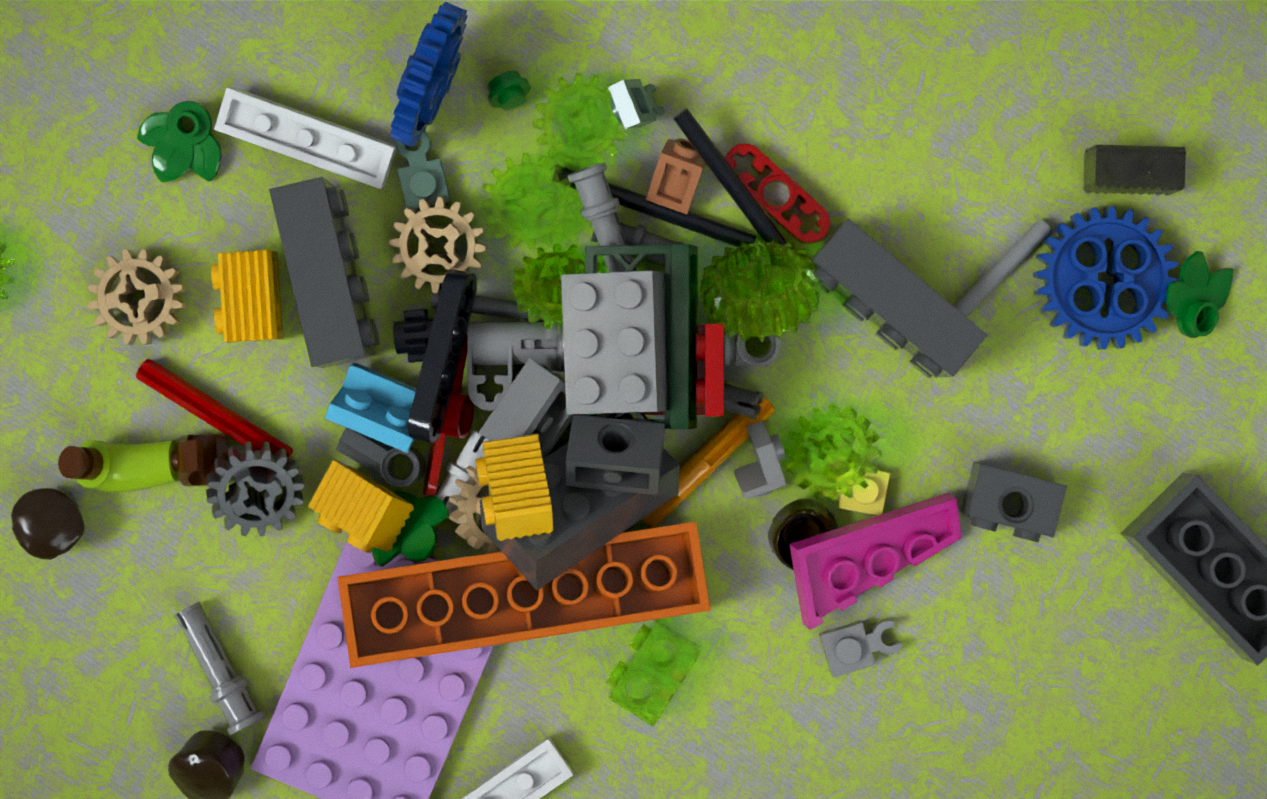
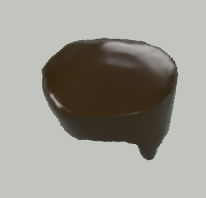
(47, 522)
(798, 522)
(207, 766)

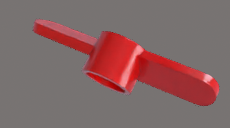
(456, 425)

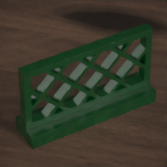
(681, 322)

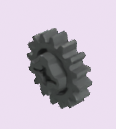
(264, 473)

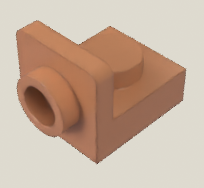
(676, 176)

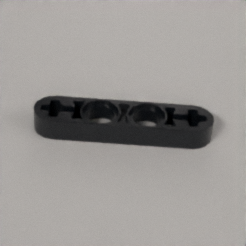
(442, 356)

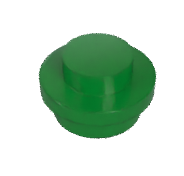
(508, 90)

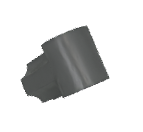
(380, 457)

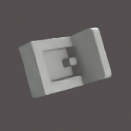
(765, 474)

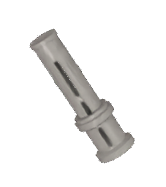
(600, 209)
(227, 687)

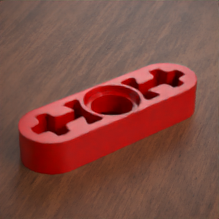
(810, 205)

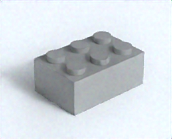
(615, 342)

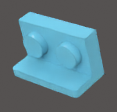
(374, 406)

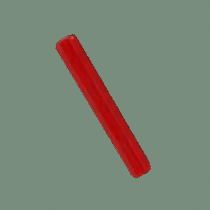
(206, 407)

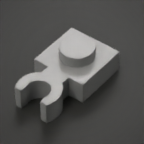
(851, 647)

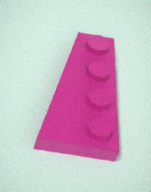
(853, 558)

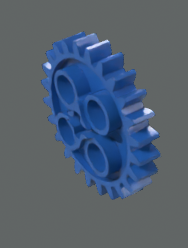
(428, 74)
(1065, 275)

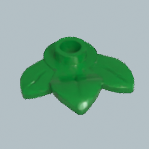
(181, 149)
(1198, 296)
(418, 535)

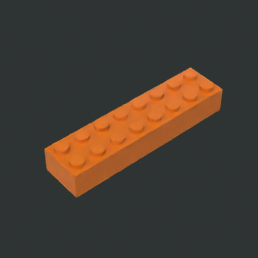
(490, 602)

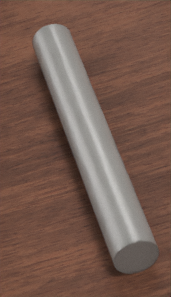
(1003, 267)

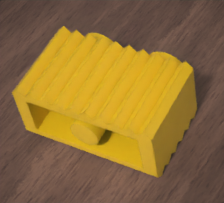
(248, 296)
(517, 487)
(360, 507)

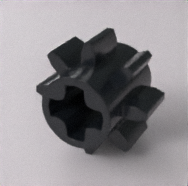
(412, 334)

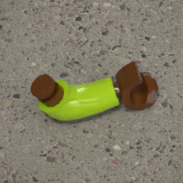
(143, 465)

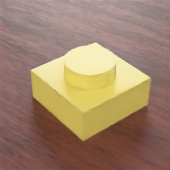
(870, 499)

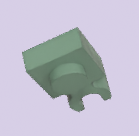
(634, 103)
(421, 177)

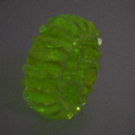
(760, 289)

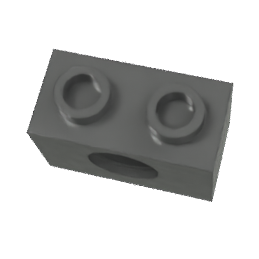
(596, 467)
(1039, 508)

